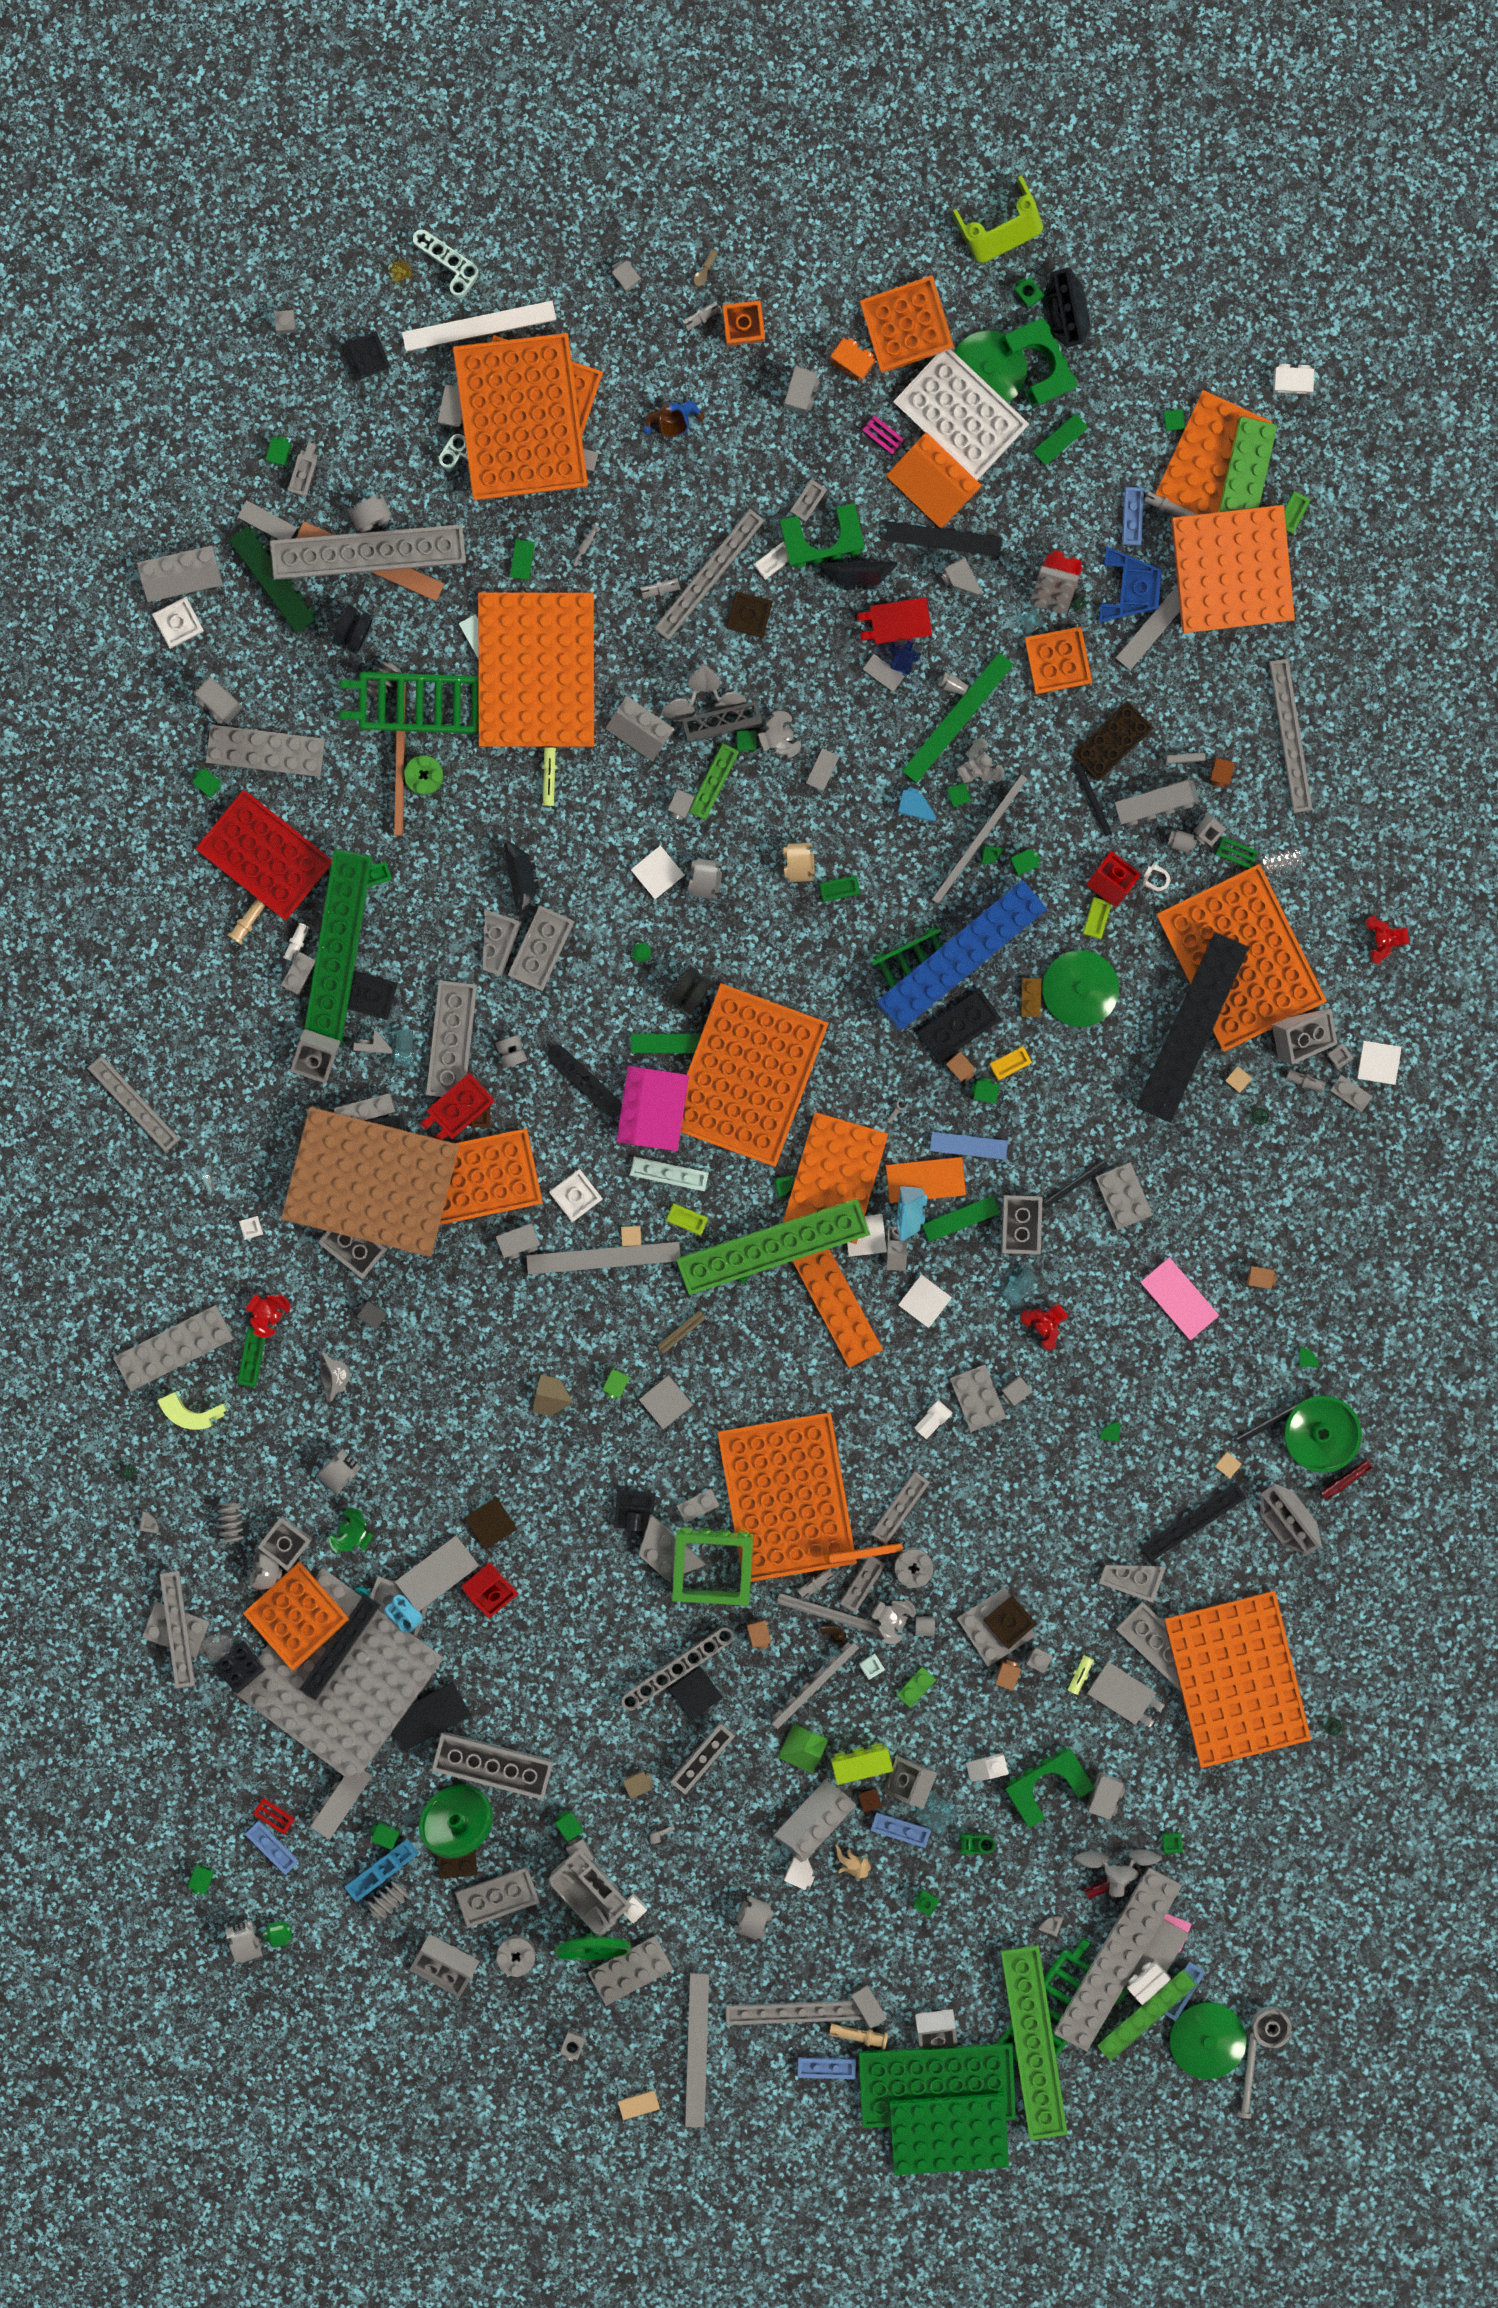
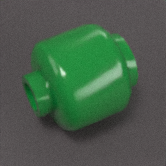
(278, 1934)

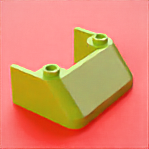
(991, 244)

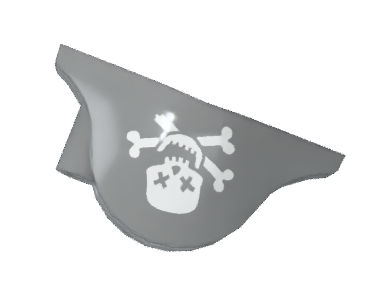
(334, 1376)

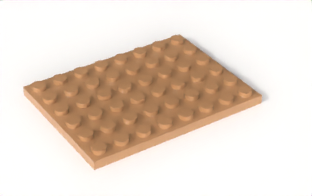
(370, 1181)

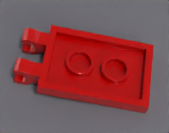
(897, 621)
(458, 1107)

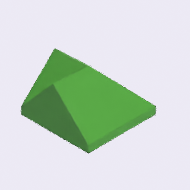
(803, 1748)

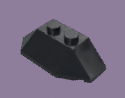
(1066, 308)
(858, 573)
(521, 876)

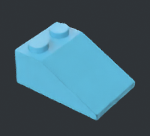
(910, 1211)

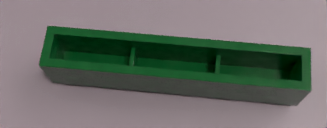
(280, 591)

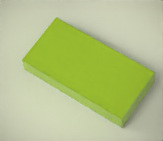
(1097, 918)
(687, 1219)

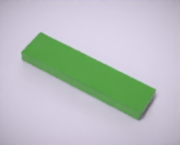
(713, 781)

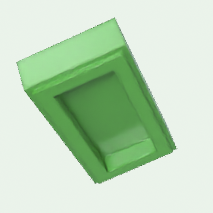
(1294, 511)

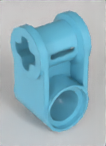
(405, 1615)

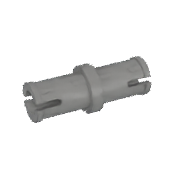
(701, 315)
(660, 588)
(1305, 1081)
(816, 1583)

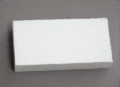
(772, 561)

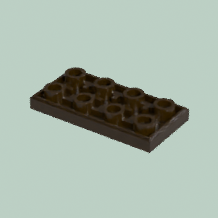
(1112, 741)

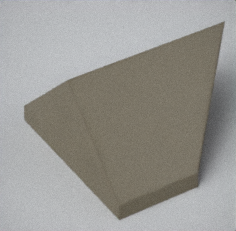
(550, 1396)

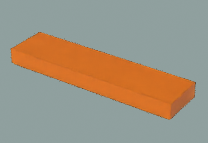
(863, 1553)

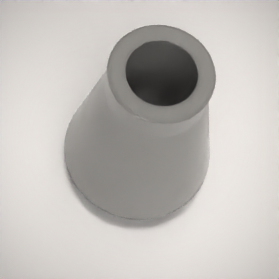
(951, 683)

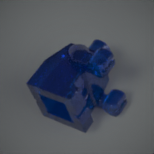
(904, 657)

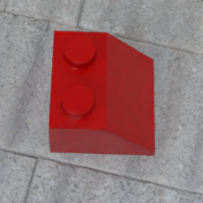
(1113, 879)
(489, 1590)

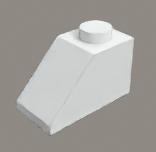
(987, 1768)
(799, 1873)

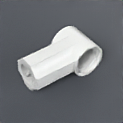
(935, 1416)

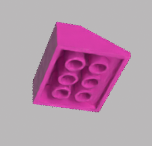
(652, 1108)

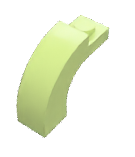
(180, 1415)

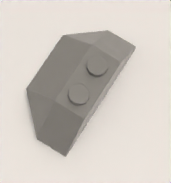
(1289, 1519)

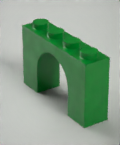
(1038, 337)
(800, 552)
(1064, 1764)

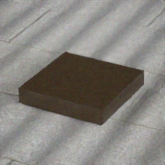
(749, 614)
(490, 1523)
(1010, 1622)

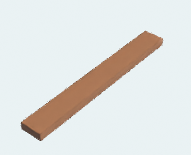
(404, 577)
(399, 783)

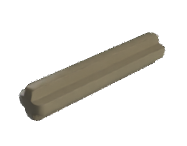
(682, 1331)

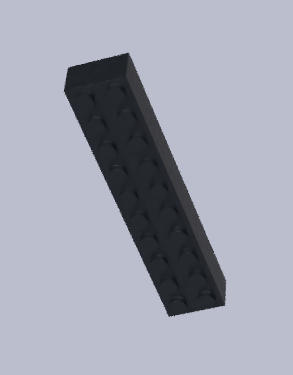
(1192, 1027)

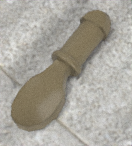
(701, 276)

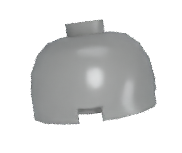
(264, 1572)

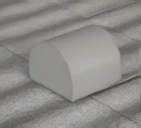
(925, 1626)

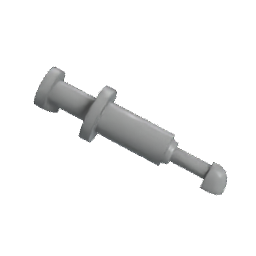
(586, 542)

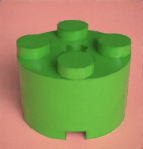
(423, 786)

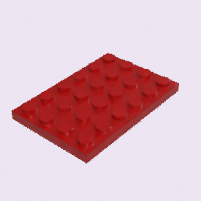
(264, 855)

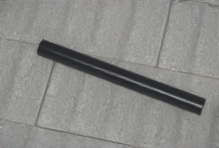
(1093, 800)
(1074, 1184)
(1266, 1424)

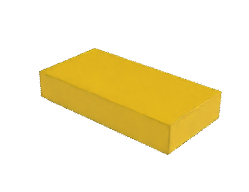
(1010, 1063)

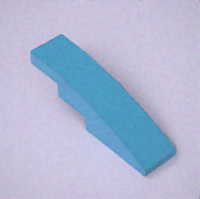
(381, 1870)

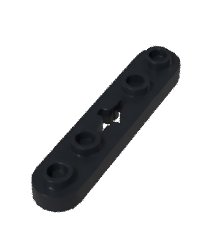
(571, 1067)

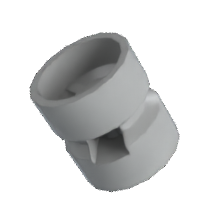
(511, 1059)

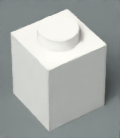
(636, 1910)

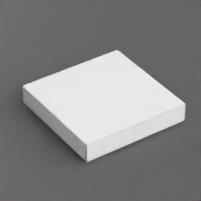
(178, 622)
(657, 872)
(1379, 1062)
(575, 1195)
(874, 1242)
(924, 1301)

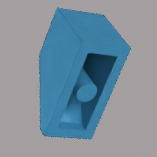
(915, 805)

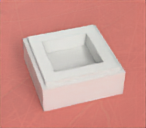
(251, 1227)

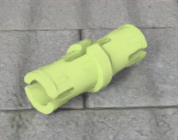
(1074, 1686)

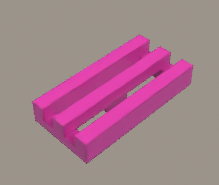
(888, 429)

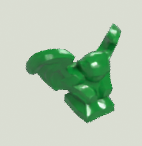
(352, 1532)

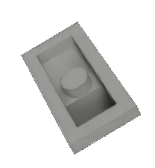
(379, 1045)

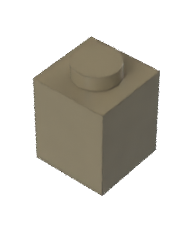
(638, 1784)

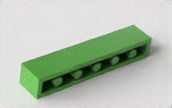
(1147, 2015)

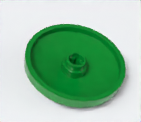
(987, 359)
(1080, 988)
(1323, 1434)
(456, 1821)
(592, 1948)
(1207, 2040)

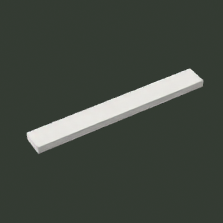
(479, 326)

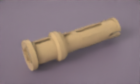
(245, 924)
(867, 2037)

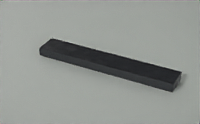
(943, 539)
(1193, 1522)
(340, 1647)

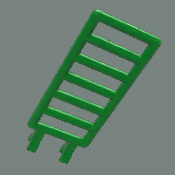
(419, 679)
(1055, 1969)

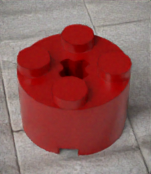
(1059, 562)

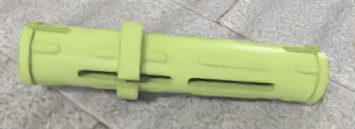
(548, 800)

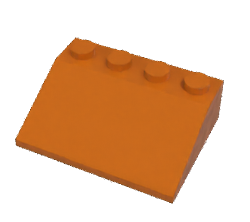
(933, 480)

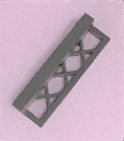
(722, 729)

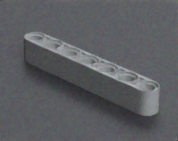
(672, 1676)

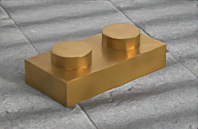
(1031, 997)

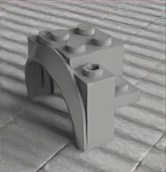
(589, 1892)

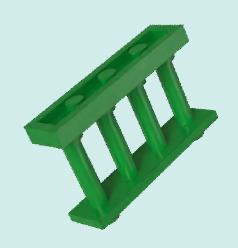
(880, 958)

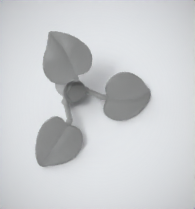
(702, 680)
(1118, 1875)

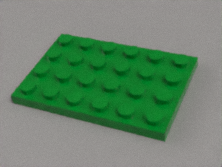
(949, 2134)

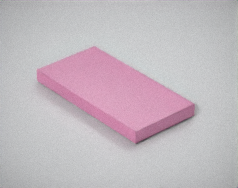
(1179, 1298)

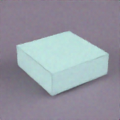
(871, 1666)

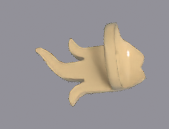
(855, 1866)

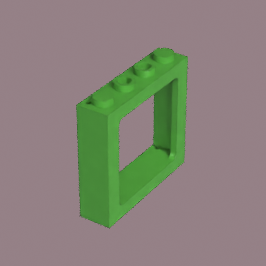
(706, 1536)

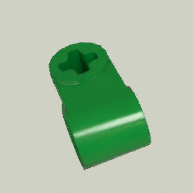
(974, 1843)

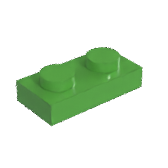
(916, 1687)

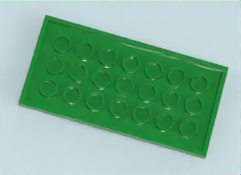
(933, 2074)

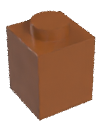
(1221, 772)

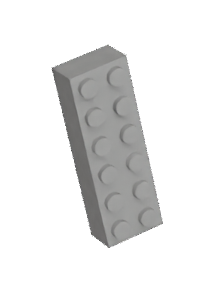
(492, 1765)

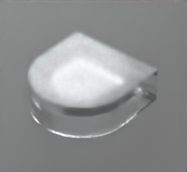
(208, 1181)

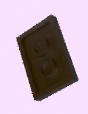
(458, 1867)

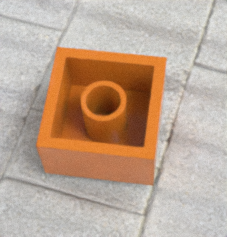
(743, 323)
(852, 359)

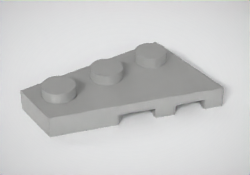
(498, 941)
(1133, 1579)

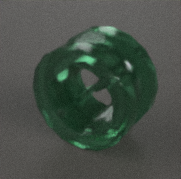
(1079, 603)
(1254, 1115)
(128, 1472)
(1328, 1723)

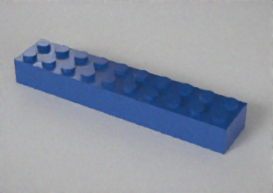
(960, 956)

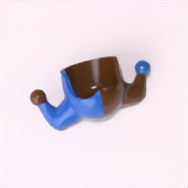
(672, 418)

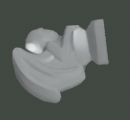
(778, 737)
(980, 764)
(892, 1618)

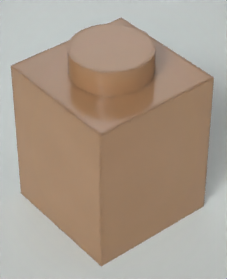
(961, 1067)
(1261, 1277)
(759, 1634)
(1008, 1675)

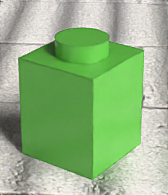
(615, 1384)

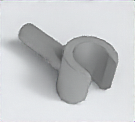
(896, 1111)
(655, 1836)

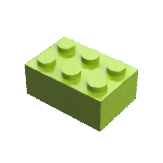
(861, 1763)

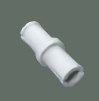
(296, 942)

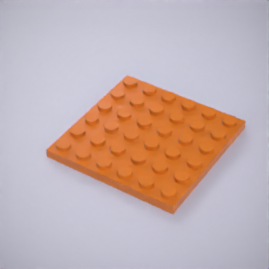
(1232, 569)

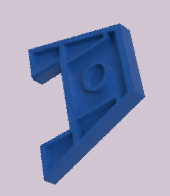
(1139, 587)

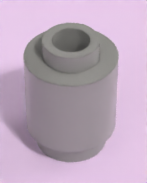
(1181, 841)

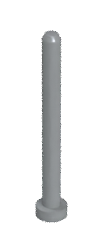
(1244, 2113)

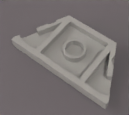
(659, 1550)

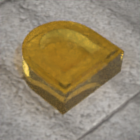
(401, 271)

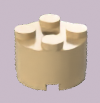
(799, 862)

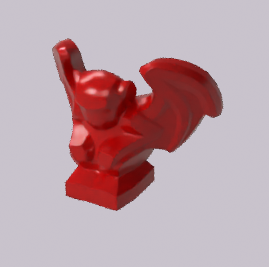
(1385, 938)
(266, 1311)
(1045, 1323)

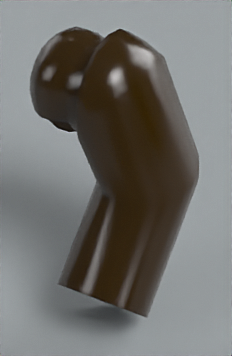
(836, 1632)

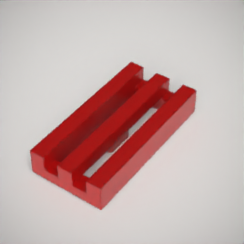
(277, 1809)

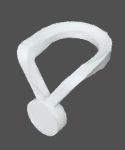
(1147, 884)

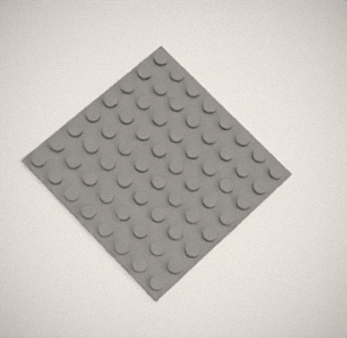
(360, 1700)

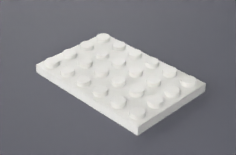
(961, 413)

